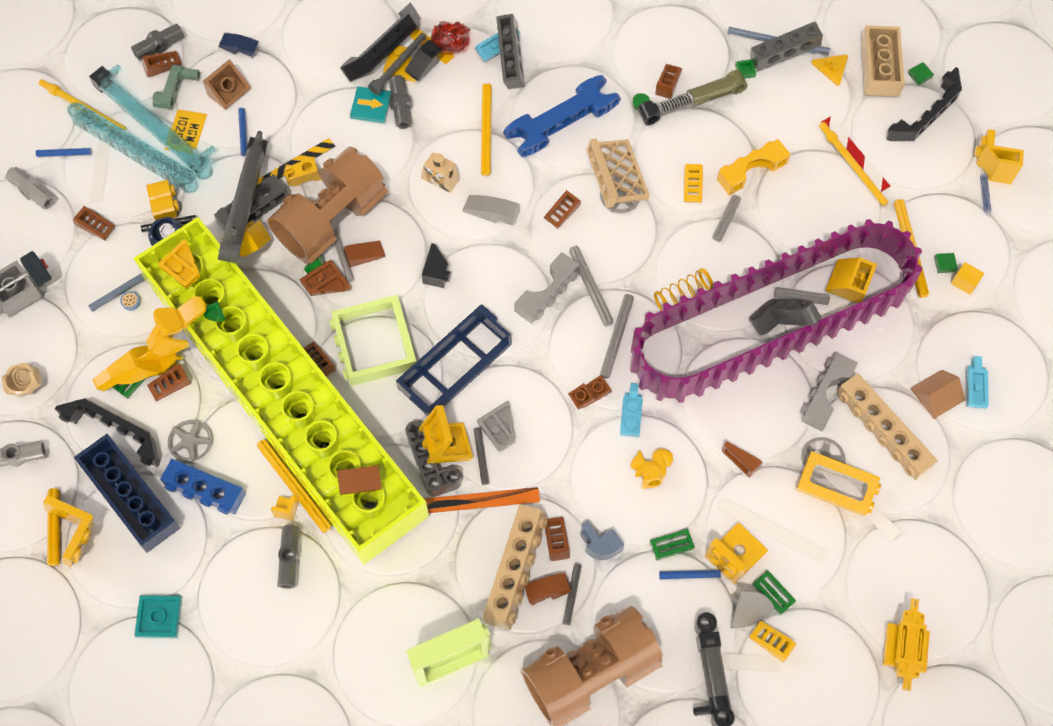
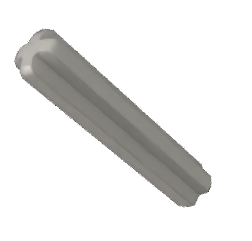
(726, 218)
(785, 293)

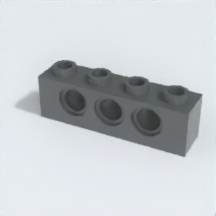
(786, 46)
(510, 51)
(261, 204)

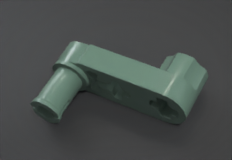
(168, 97)

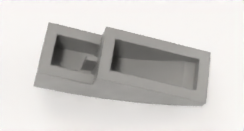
(492, 208)

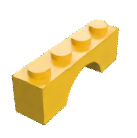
(770, 156)

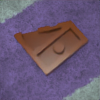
(325, 280)

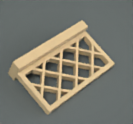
(604, 178)

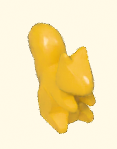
(652, 470)

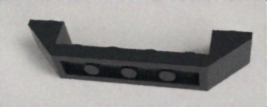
(383, 46)
(904, 132)
(74, 411)

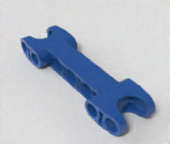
(538, 129)

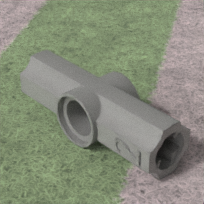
(30, 188)
(25, 453)

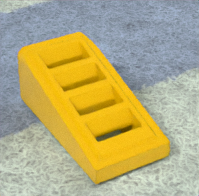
(693, 171)
(782, 656)

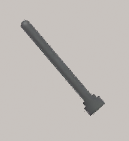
(376, 86)

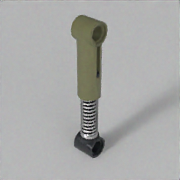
(731, 83)

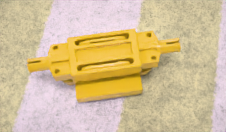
(907, 645)

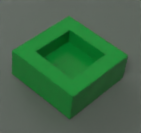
(746, 68)
(920, 73)
(945, 263)

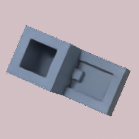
(601, 547)

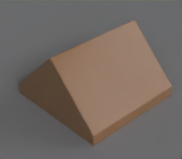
(225, 85)
(939, 393)

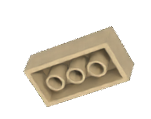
(882, 61)

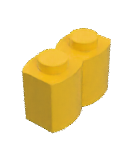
(162, 199)

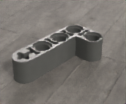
(784, 312)
(432, 475)

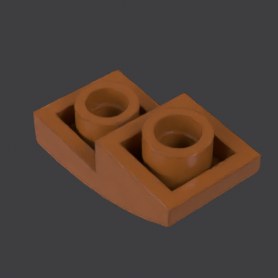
(590, 393)
(550, 586)

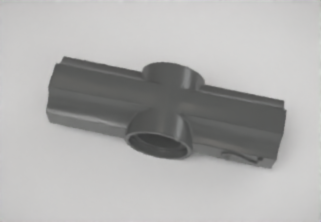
(157, 41)
(400, 102)
(288, 568)

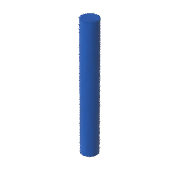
(242, 131)
(63, 152)
(692, 574)

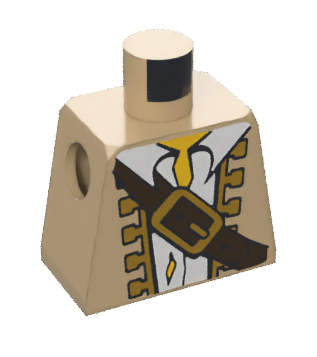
(440, 172)

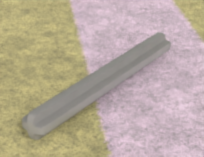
(591, 286)
(616, 336)

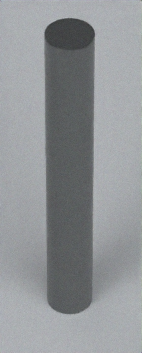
(481, 456)
(572, 595)

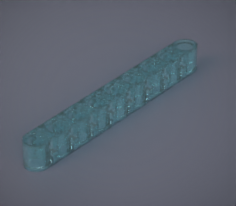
(124, 141)

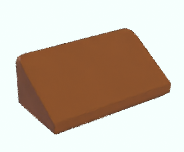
(359, 480)

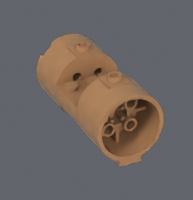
(304, 223)
(564, 681)

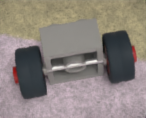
(16, 287)

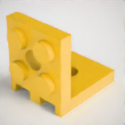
(441, 434)
(76, 516)
(730, 564)

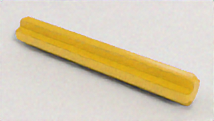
(53, 533)

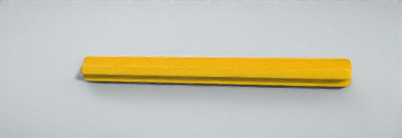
(486, 130)
(905, 225)
(294, 485)

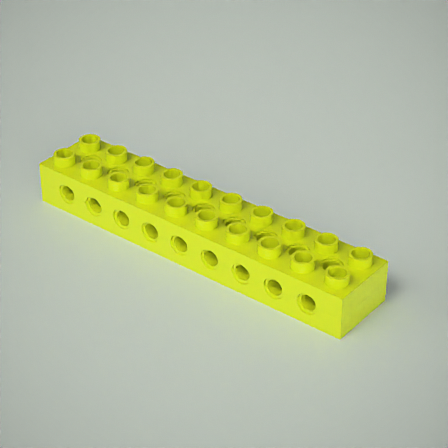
(304, 392)

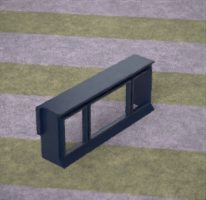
(444, 346)

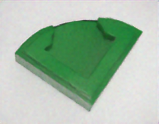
(315, 264)
(214, 312)

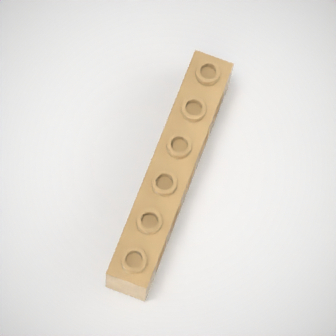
(885, 416)
(524, 518)

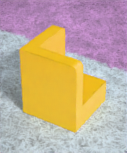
(967, 278)
(285, 508)

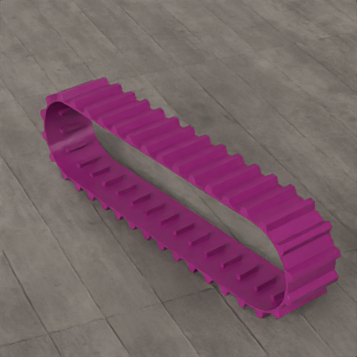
(870, 235)

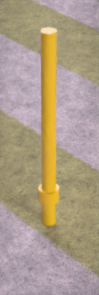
(56, 91)
(832, 138)

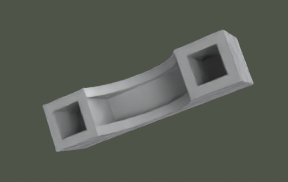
(532, 304)
(819, 411)

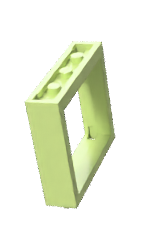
(378, 371)
(449, 652)

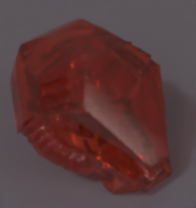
(453, 42)

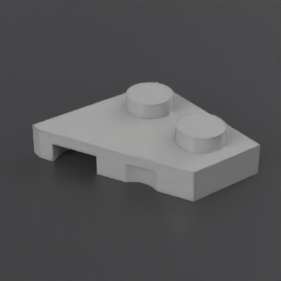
(498, 426)

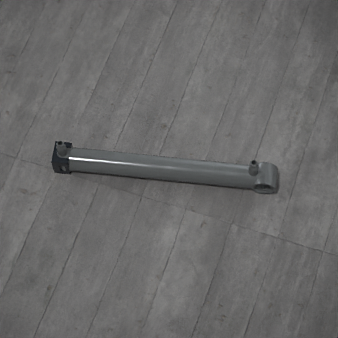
(243, 200)

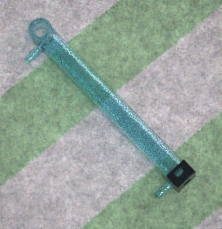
(105, 83)

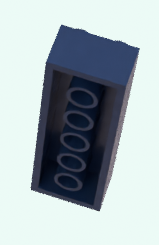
(127, 493)

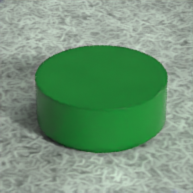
(639, 99)

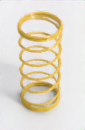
(700, 271)

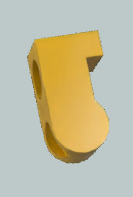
(302, 172)

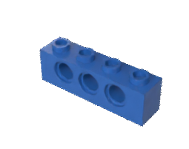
(177, 471)

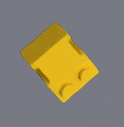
(998, 162)

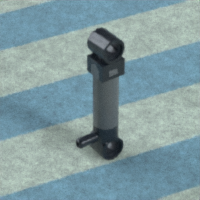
(713, 668)

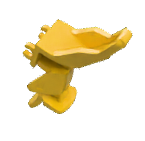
(160, 349)

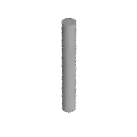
(343, 259)

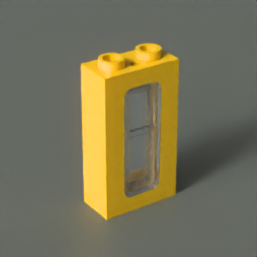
(839, 484)

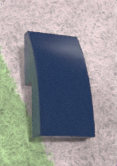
(243, 44)

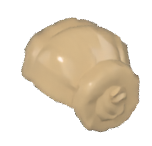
(21, 380)

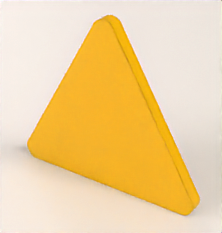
(832, 67)

